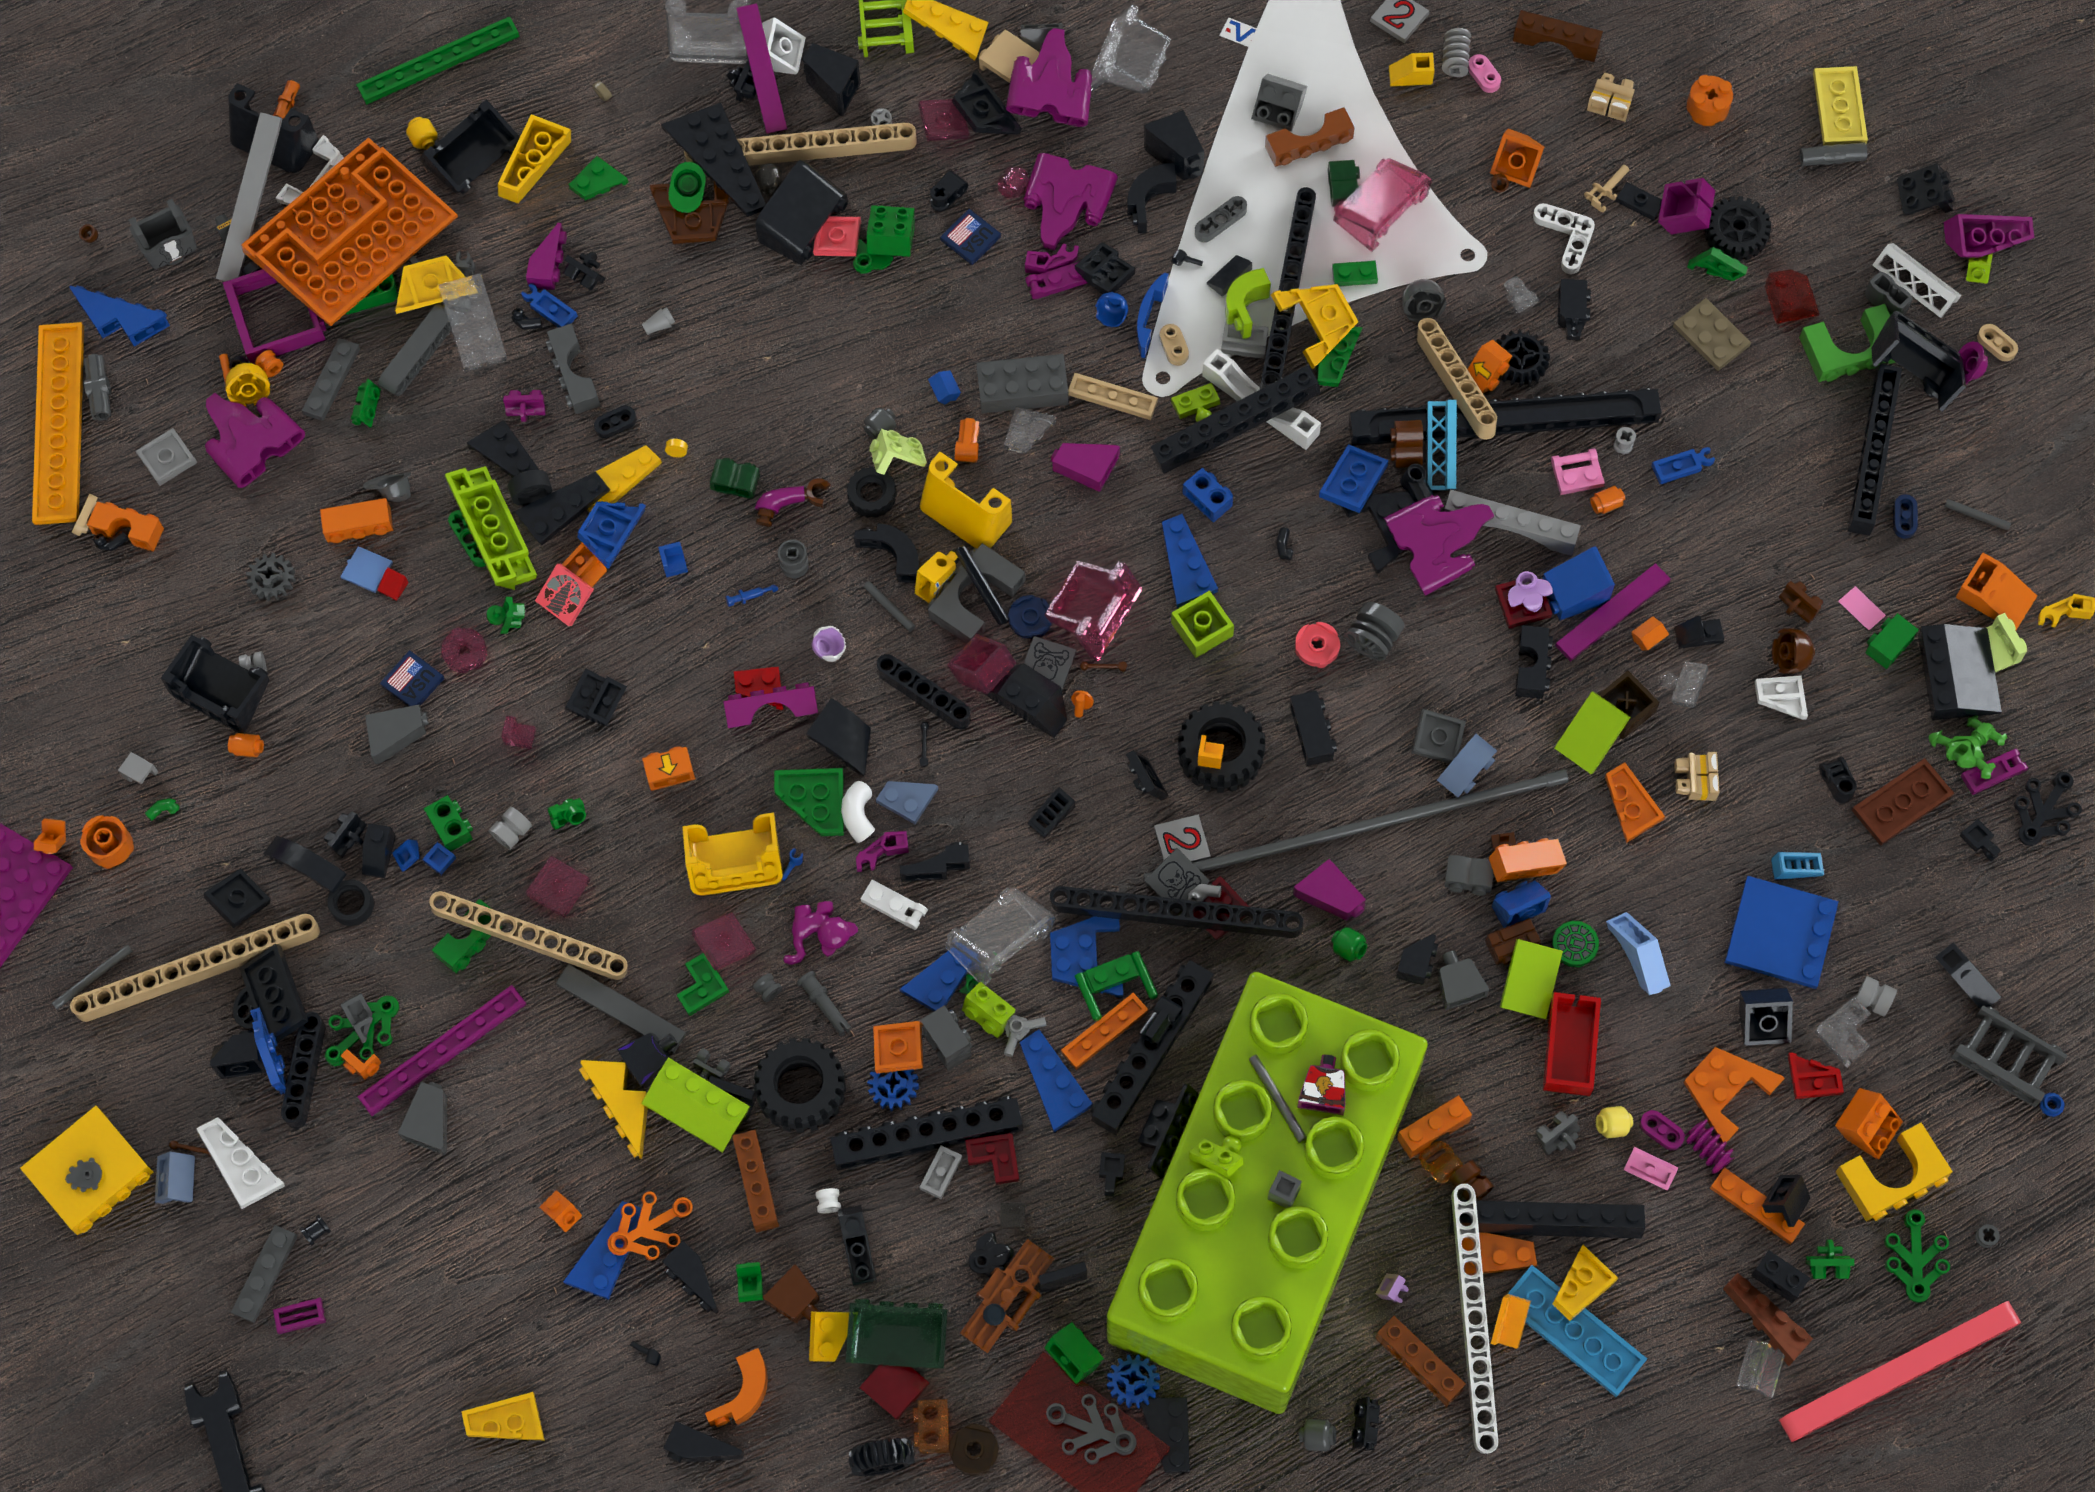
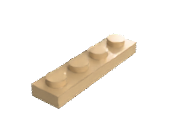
(1112, 396)

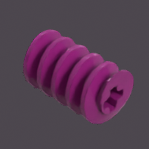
(1709, 1146)

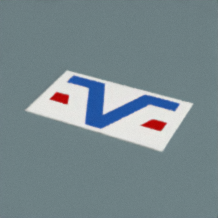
(1238, 32)

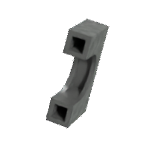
(947, 609)

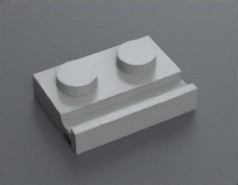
(1250, 347)

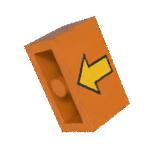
(1489, 365)
(668, 768)

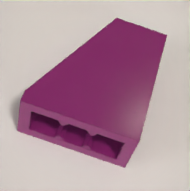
(1086, 463)
(1331, 892)

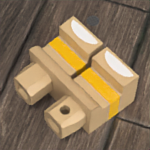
(1607, 91)
(1702, 776)

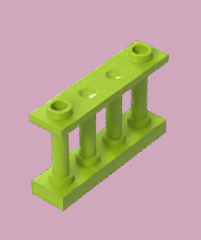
(902, 21)

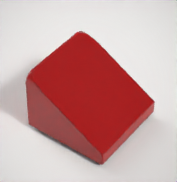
(392, 584)

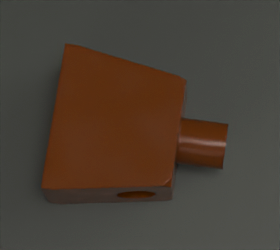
(793, 1296)

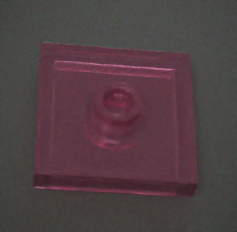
(942, 120)
(557, 886)
(723, 941)

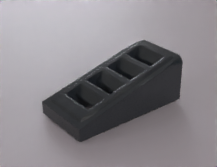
(1046, 807)

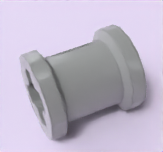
(1622, 436)

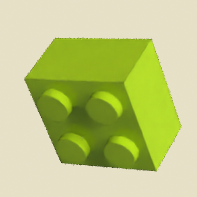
(1202, 624)

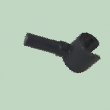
(1180, 256)
(652, 1357)

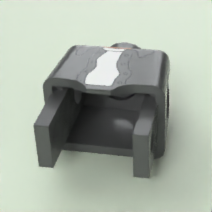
(164, 236)

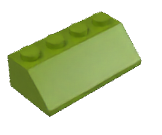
(695, 1105)

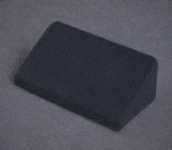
(1229, 273)

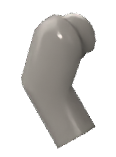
(1202, 891)

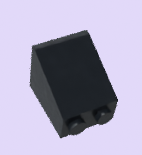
(831, 76)
(1175, 142)

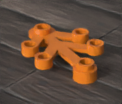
(646, 1228)

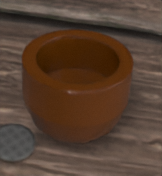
(1504, 181)
(84, 235)

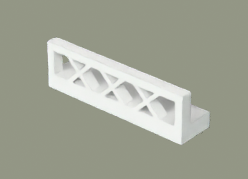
(1922, 273)

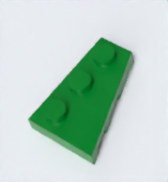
(1332, 367)

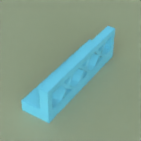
(1450, 444)

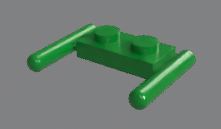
(1111, 975)

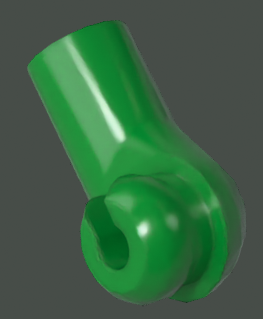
(160, 806)

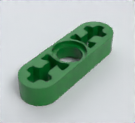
(460, 534)

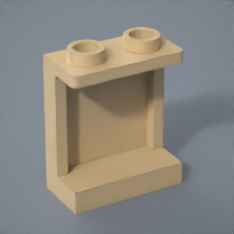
(1003, 52)

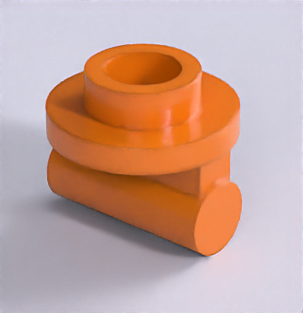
(1082, 701)

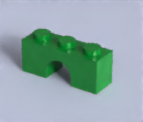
(457, 952)

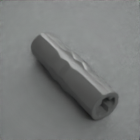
(1833, 154)

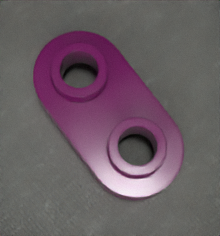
(1663, 1128)

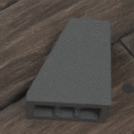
(394, 730)
(427, 1119)

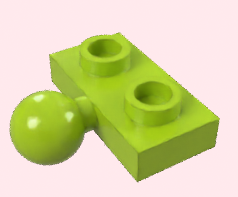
(1196, 401)
(1218, 1158)

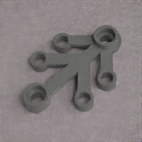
(1094, 1430)

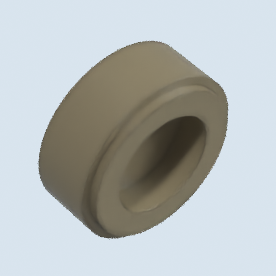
(602, 91)

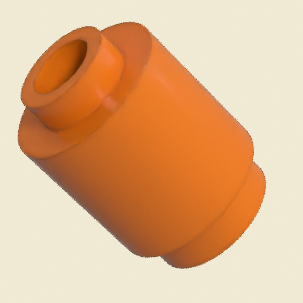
(1607, 500)
(245, 745)

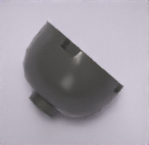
(1423, 300)

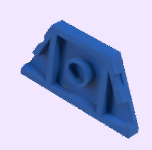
(608, 529)
(266, 1045)

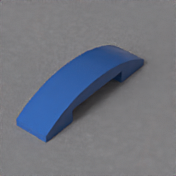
(1155, 293)

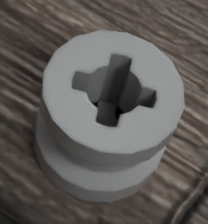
(881, 115)

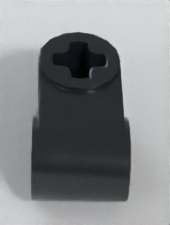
(947, 191)
(1838, 775)

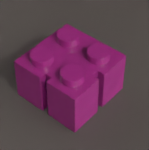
(1686, 206)

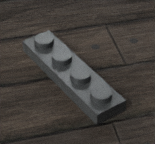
(331, 379)
(264, 1274)

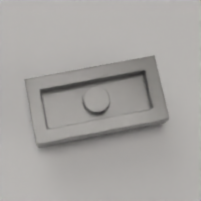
(940, 1172)

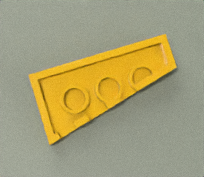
(954, 25)
(627, 473)

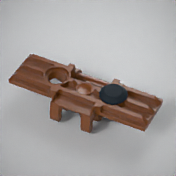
(1000, 1291)

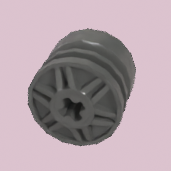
(1374, 631)

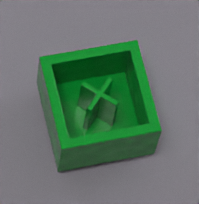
(890, 231)

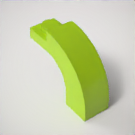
(1243, 291)

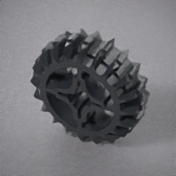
(1531, 351)
(881, 1457)

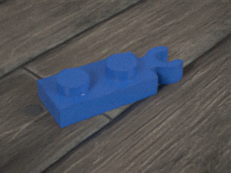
(549, 307)
(1681, 465)

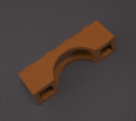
(1285, 146)

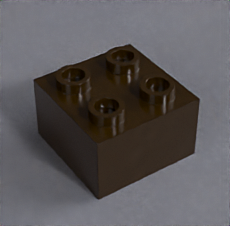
(1631, 698)

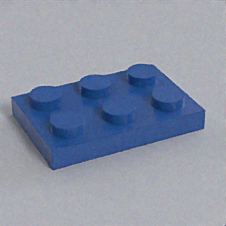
(1353, 478)

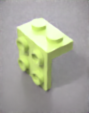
(892, 444)
(2005, 643)

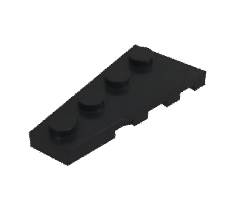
(557, 510)

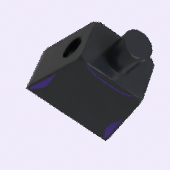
(647, 1056)

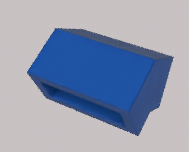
(944, 387)

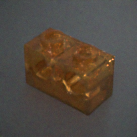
(938, 1426)

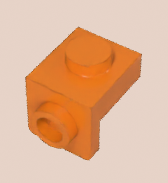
(52, 836)
(365, 1069)
(561, 1211)

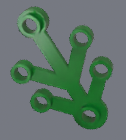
(379, 1013)
(1916, 1259)

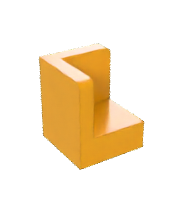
(1210, 754)

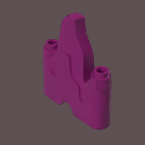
(1048, 84)
(1065, 194)
(247, 439)
(1435, 537)

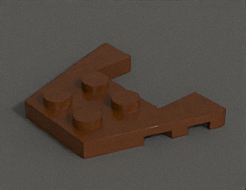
(695, 226)

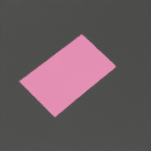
(1862, 608)

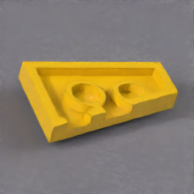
(1583, 1284)

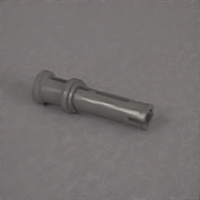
(818, 995)

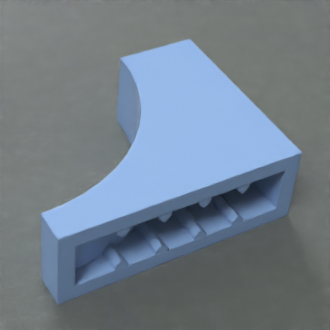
(1642, 952)

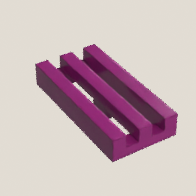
(302, 1324)

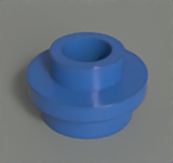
(2058, 1102)

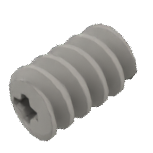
(1456, 52)

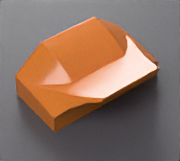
(585, 565)

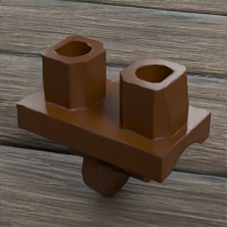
(1799, 602)

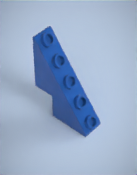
(112, 314)

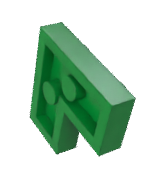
(707, 988)

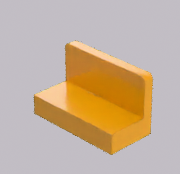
(1511, 1321)

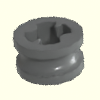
(1980, 1235)

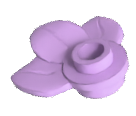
(1531, 594)

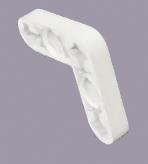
(1576, 233)

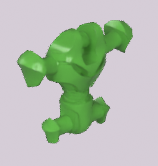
(1967, 749)

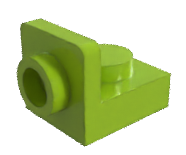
(1979, 269)

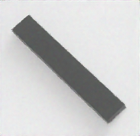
(617, 1005)

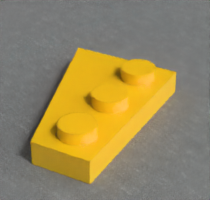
(505, 1419)

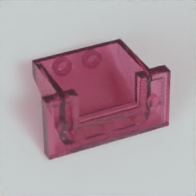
(1094, 604)

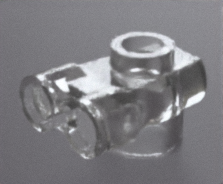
(1520, 294)

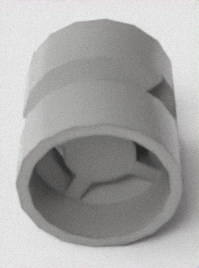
(510, 827)
(1876, 996)

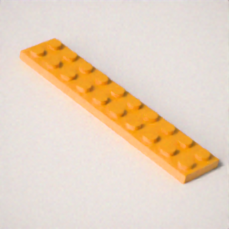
(58, 423)

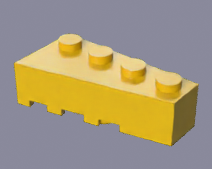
(533, 155)

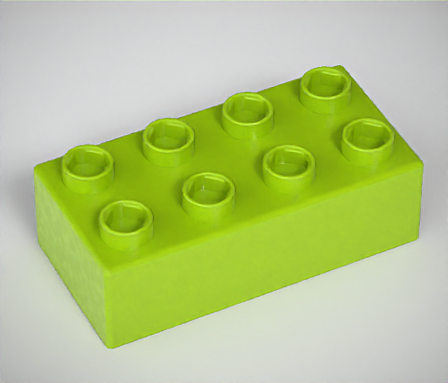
(1220, 1271)

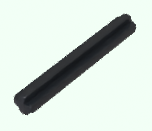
(981, 585)

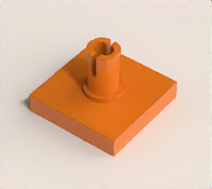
(898, 1047)

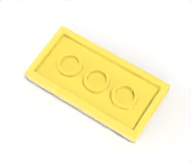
(1840, 105)

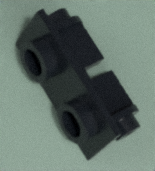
(1365, 1412)

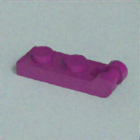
(1054, 281)
(2000, 773)

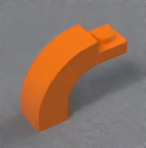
(750, 1395)

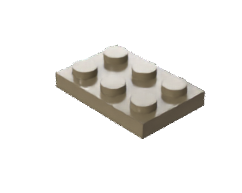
(1712, 334)

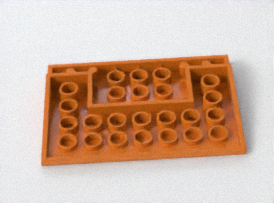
(349, 231)

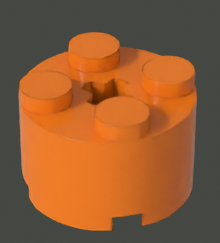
(1709, 100)
(107, 853)

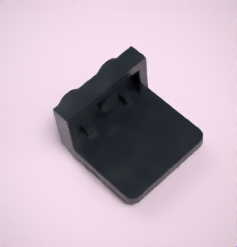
(1925, 190)

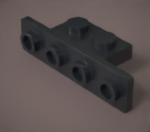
(1165, 1128)

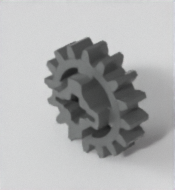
(273, 579)

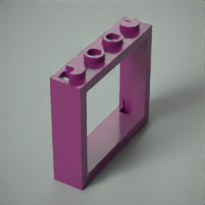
(255, 281)

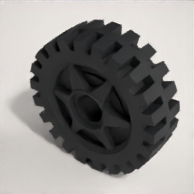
(1744, 215)

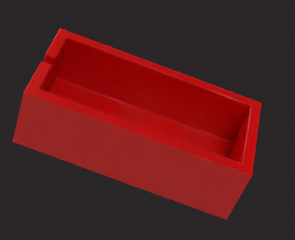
(1572, 1044)

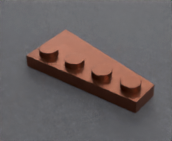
(1766, 1316)

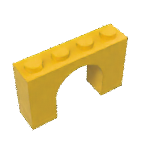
(1874, 1198)

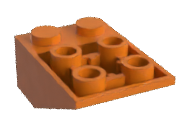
(1996, 591)

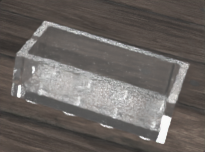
(472, 322)

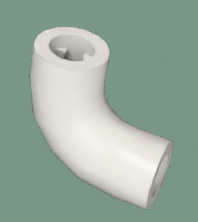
(853, 811)

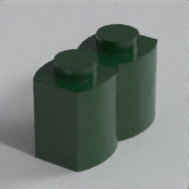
(1342, 179)
(735, 478)

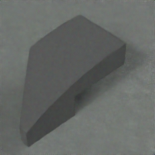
(358, 1014)

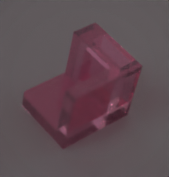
(517, 734)

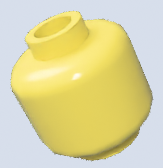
(1614, 1122)

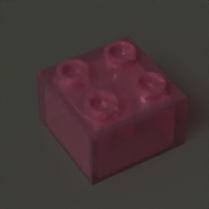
(982, 664)

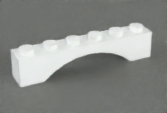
(1228, 377)

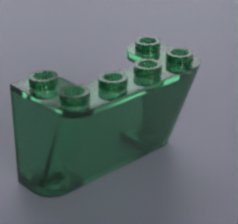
(896, 1334)

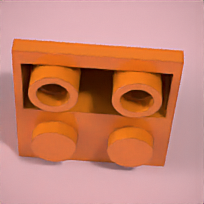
(1869, 1122)

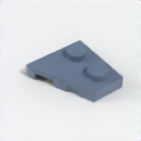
(907, 798)

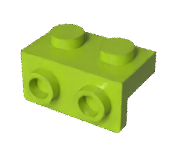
(987, 1009)

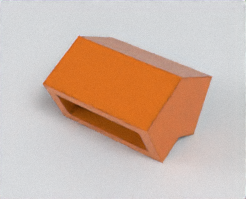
(1649, 633)

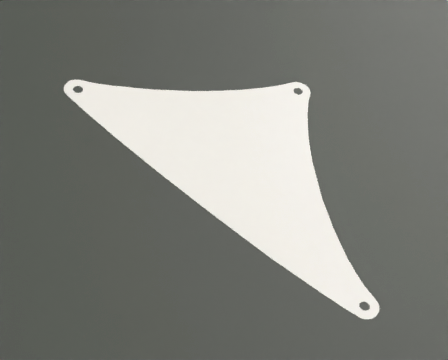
(1313, 48)

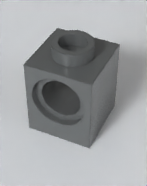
(1284, 1189)

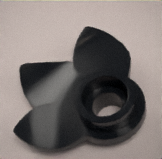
(994, 1255)

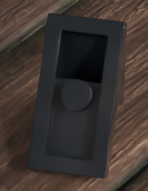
(1698, 632)

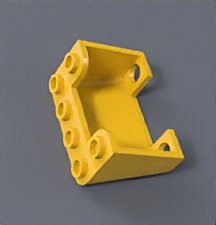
(960, 513)

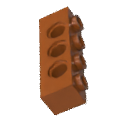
(755, 1181)
(1420, 1361)

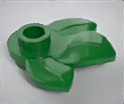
(873, 261)

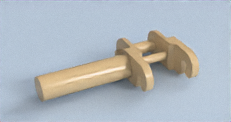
(1606, 190)

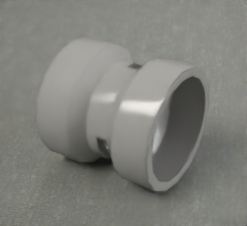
(253, 661)

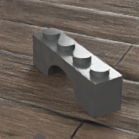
(580, 390)

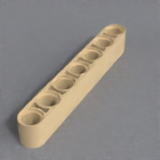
(1457, 378)

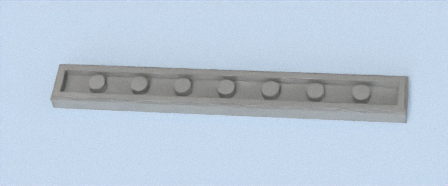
(249, 196)

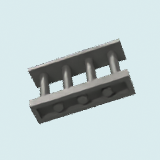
(2009, 1079)

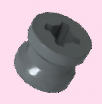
(767, 987)

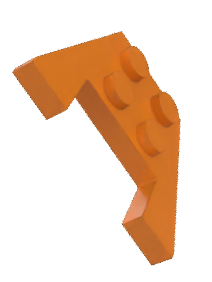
(1719, 1080)

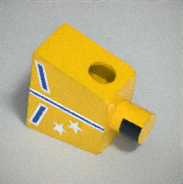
(935, 574)

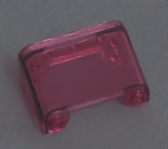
(1381, 201)

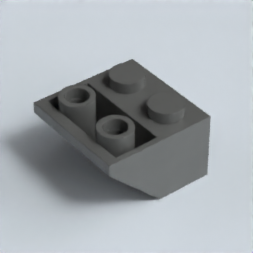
(1279, 102)

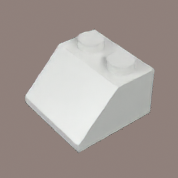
(784, 46)

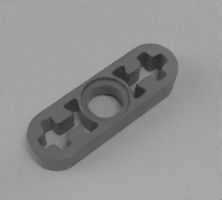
(1224, 210)

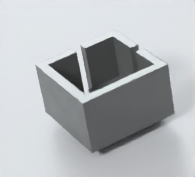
(943, 1032)

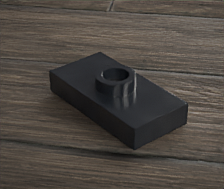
(1639, 201)

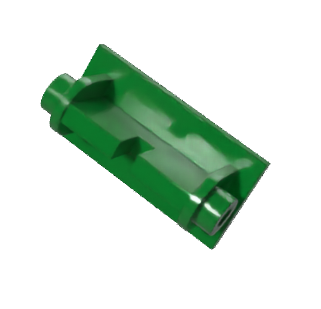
(368, 396)

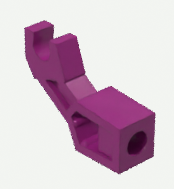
(1056, 261)
(877, 848)

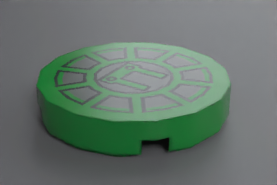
(1577, 942)

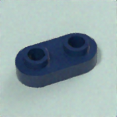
(1905, 518)

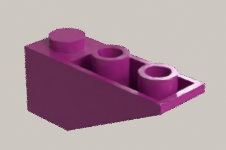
(545, 261)

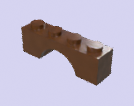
(1579, 39)

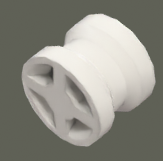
(828, 1200)

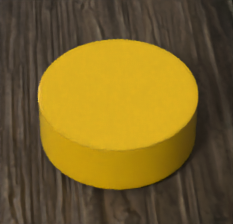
(676, 448)

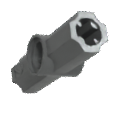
(97, 387)

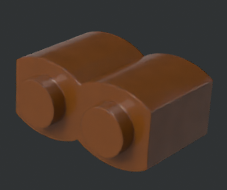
(1407, 443)

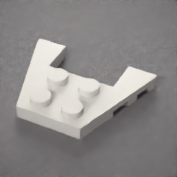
(322, 149)

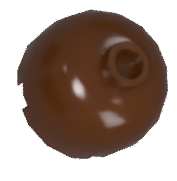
(1792, 651)

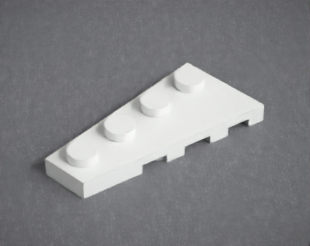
(240, 1168)

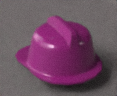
(1974, 360)

